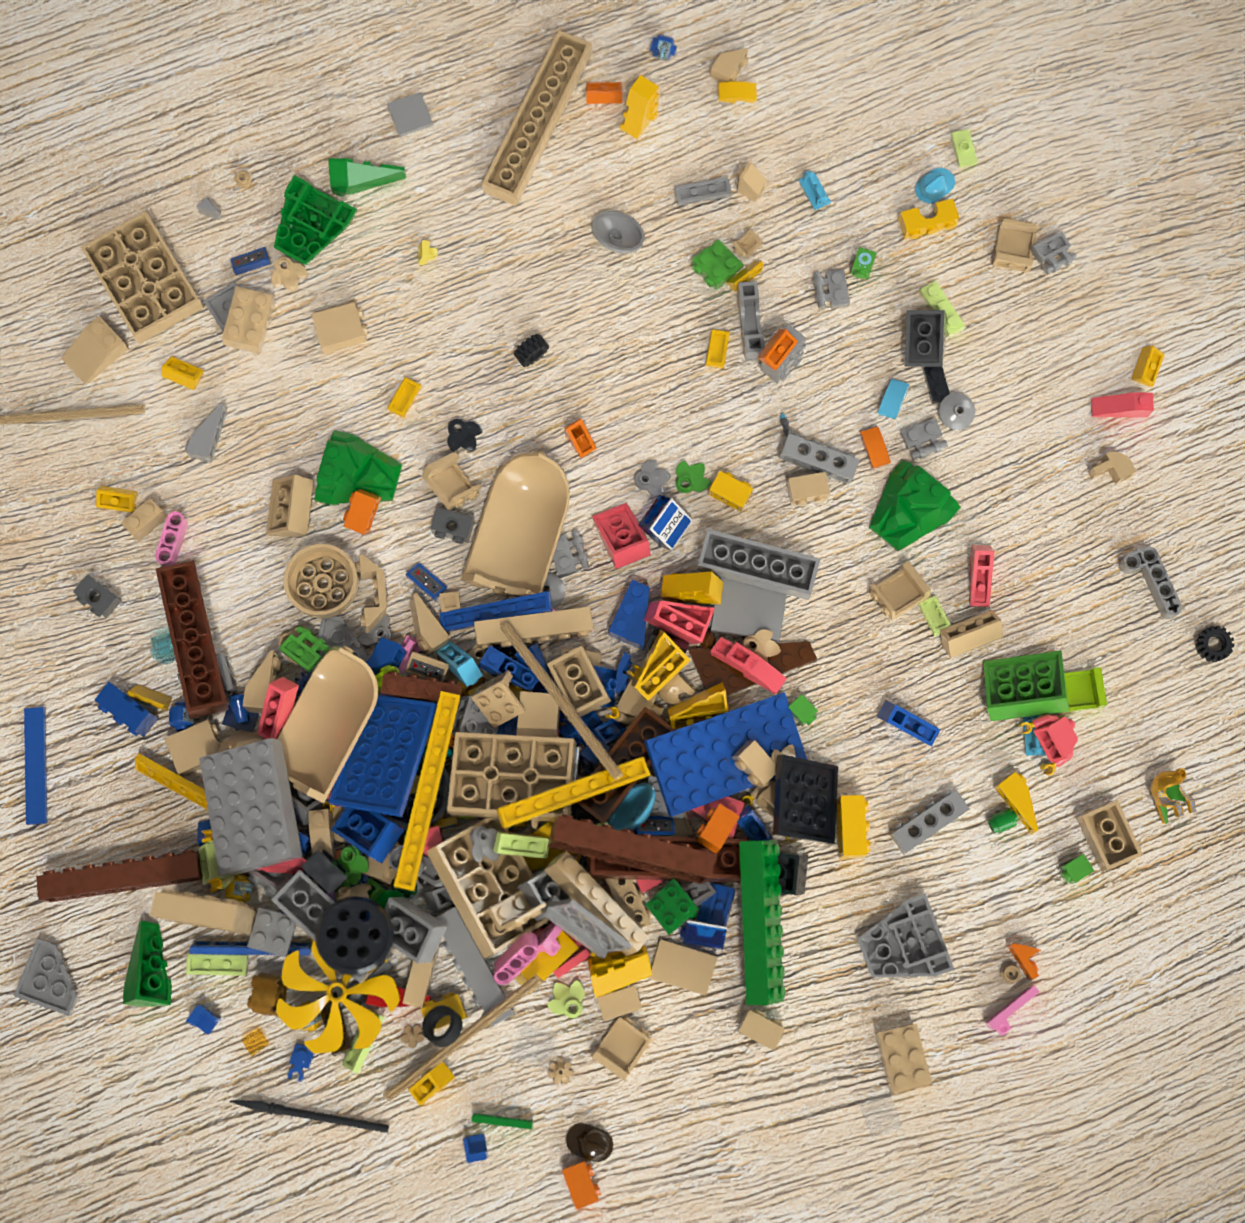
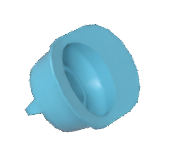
(935, 185)

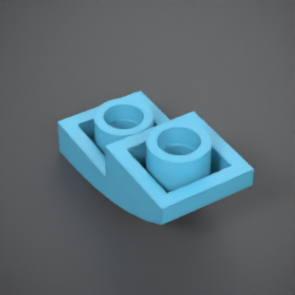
(893, 399)

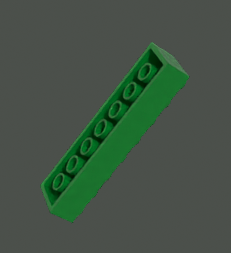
(762, 922)

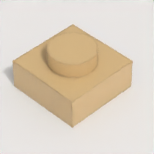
(449, 601)

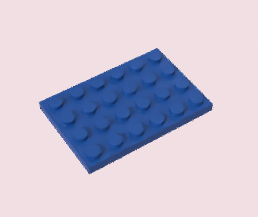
(385, 757)

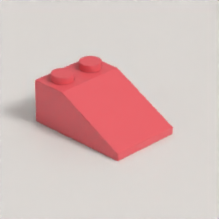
(622, 535)

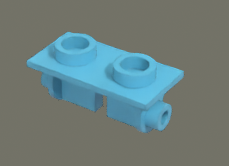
(814, 190)
(1032, 744)

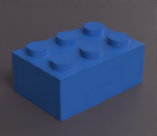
(368, 832)

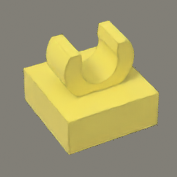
(426, 253)

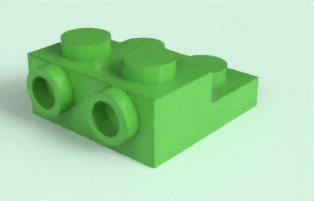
(716, 265)

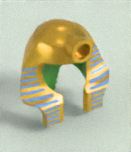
(1166, 789)

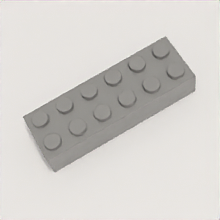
(758, 564)
(305, 904)
(472, 964)

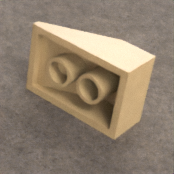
(94, 350)

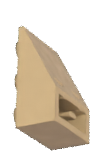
(258, 685)

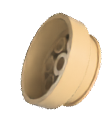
(314, 558)

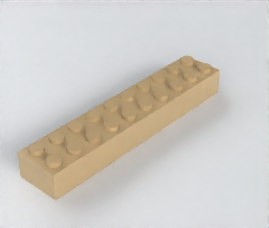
(537, 118)

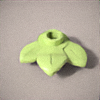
(565, 997)

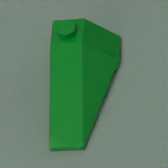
(352, 178)
(146, 974)

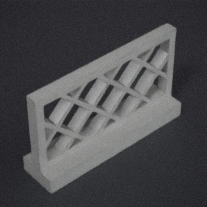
(584, 927)

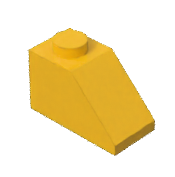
(431, 1083)

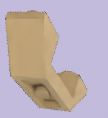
(373, 615)

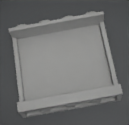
(747, 610)

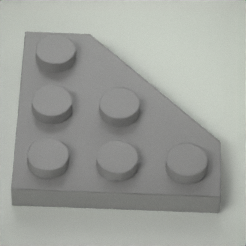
(337, 634)
(47, 980)

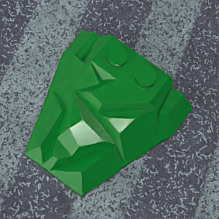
(309, 221)
(352, 466)
(911, 506)

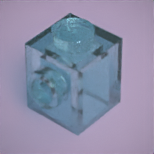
(162, 649)

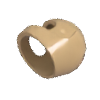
(670, 691)

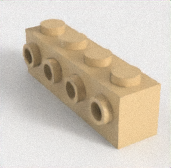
(630, 900)

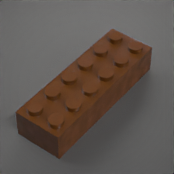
(627, 748)

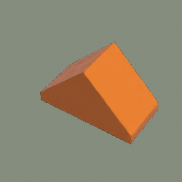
(579, 438)

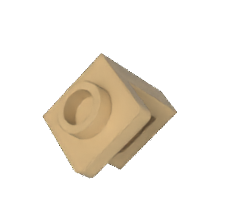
(747, 244)

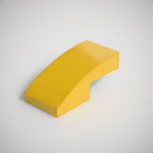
(734, 91)

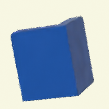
(203, 1019)
(475, 1148)

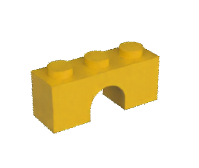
(915, 225)

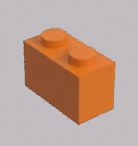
(361, 511)
(717, 828)
(580, 1184)

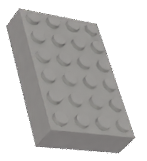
(250, 807)

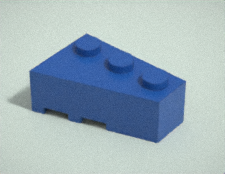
(629, 621)
(125, 710)

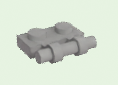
(1051, 247)
(837, 289)
(921, 434)
(563, 557)

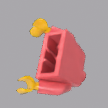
(1055, 737)

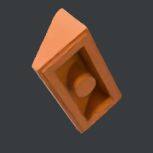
(604, 93)
(777, 349)

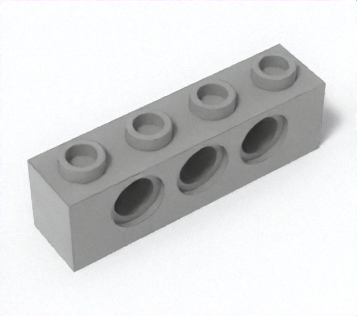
(809, 461)
(956, 806)

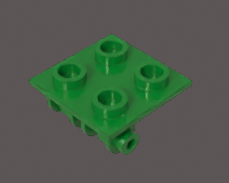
(672, 906)

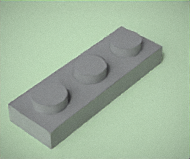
(703, 191)

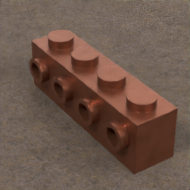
(415, 688)

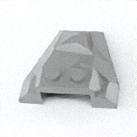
(906, 943)

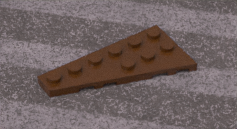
(714, 671)

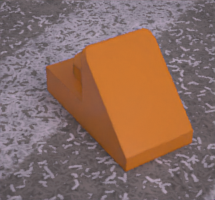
(1022, 954)

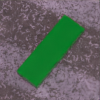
(502, 1121)

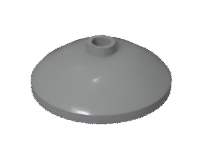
(618, 231)

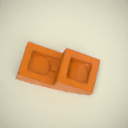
(875, 447)

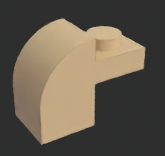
(1116, 464)

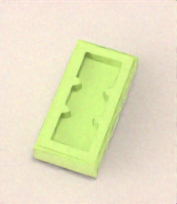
(964, 148)
(934, 615)

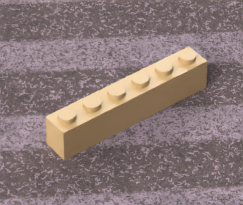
(535, 627)
(591, 896)

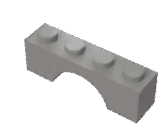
(750, 319)

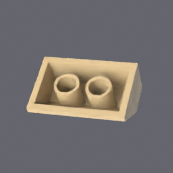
(289, 506)

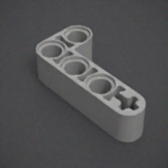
(1153, 583)

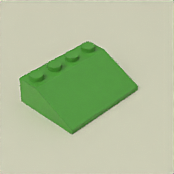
(1026, 686)

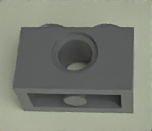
(444, 518)
(104, 605)

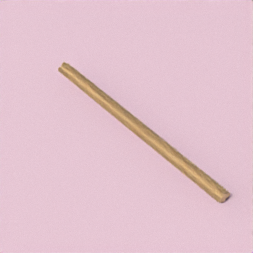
(76, 414)
(563, 703)
(465, 1036)

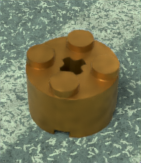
(266, 992)

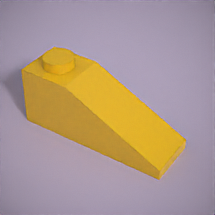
(1017, 797)

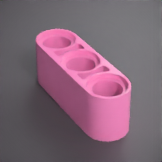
(168, 531)
(515, 958)

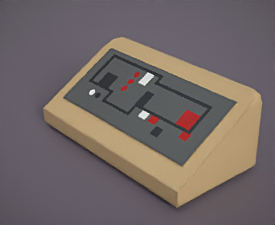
(426, 667)

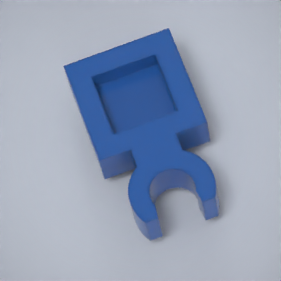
(301, 1058)

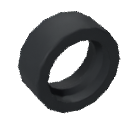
(451, 1033)

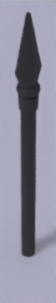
(278, 1109)

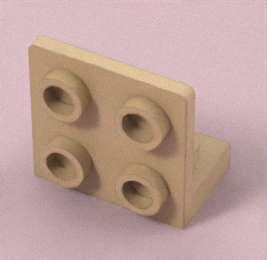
(497, 700)
(513, 912)

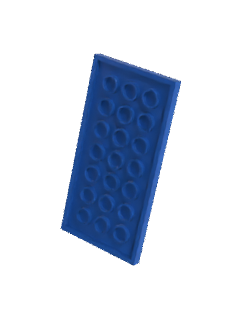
(697, 760)

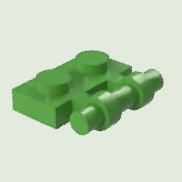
(300, 652)

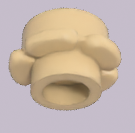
(243, 183)
(1016, 973)

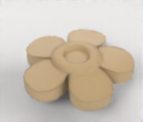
(412, 1036)

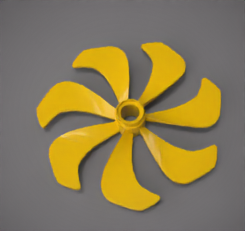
(332, 1036)

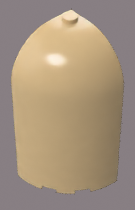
(519, 527)
(327, 721)

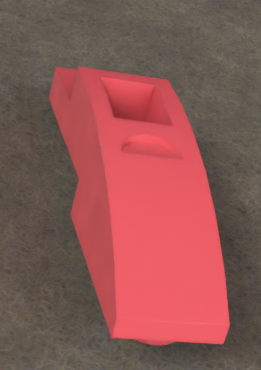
(749, 664)

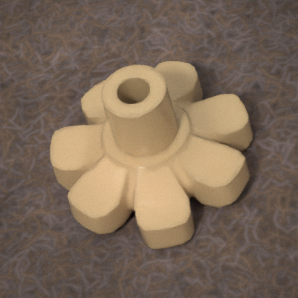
(564, 1068)

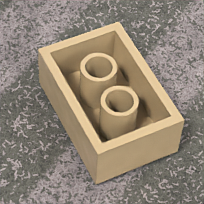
(248, 320)
(579, 681)
(1109, 836)
(903, 1058)

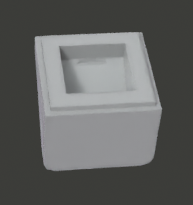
(207, 208)

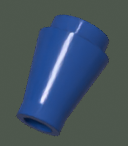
(239, 711)

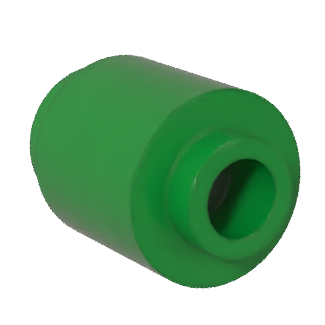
(1003, 821)

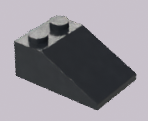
(792, 872)

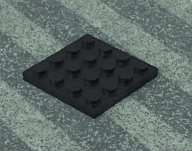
(805, 799)

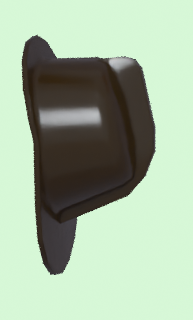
(589, 1142)

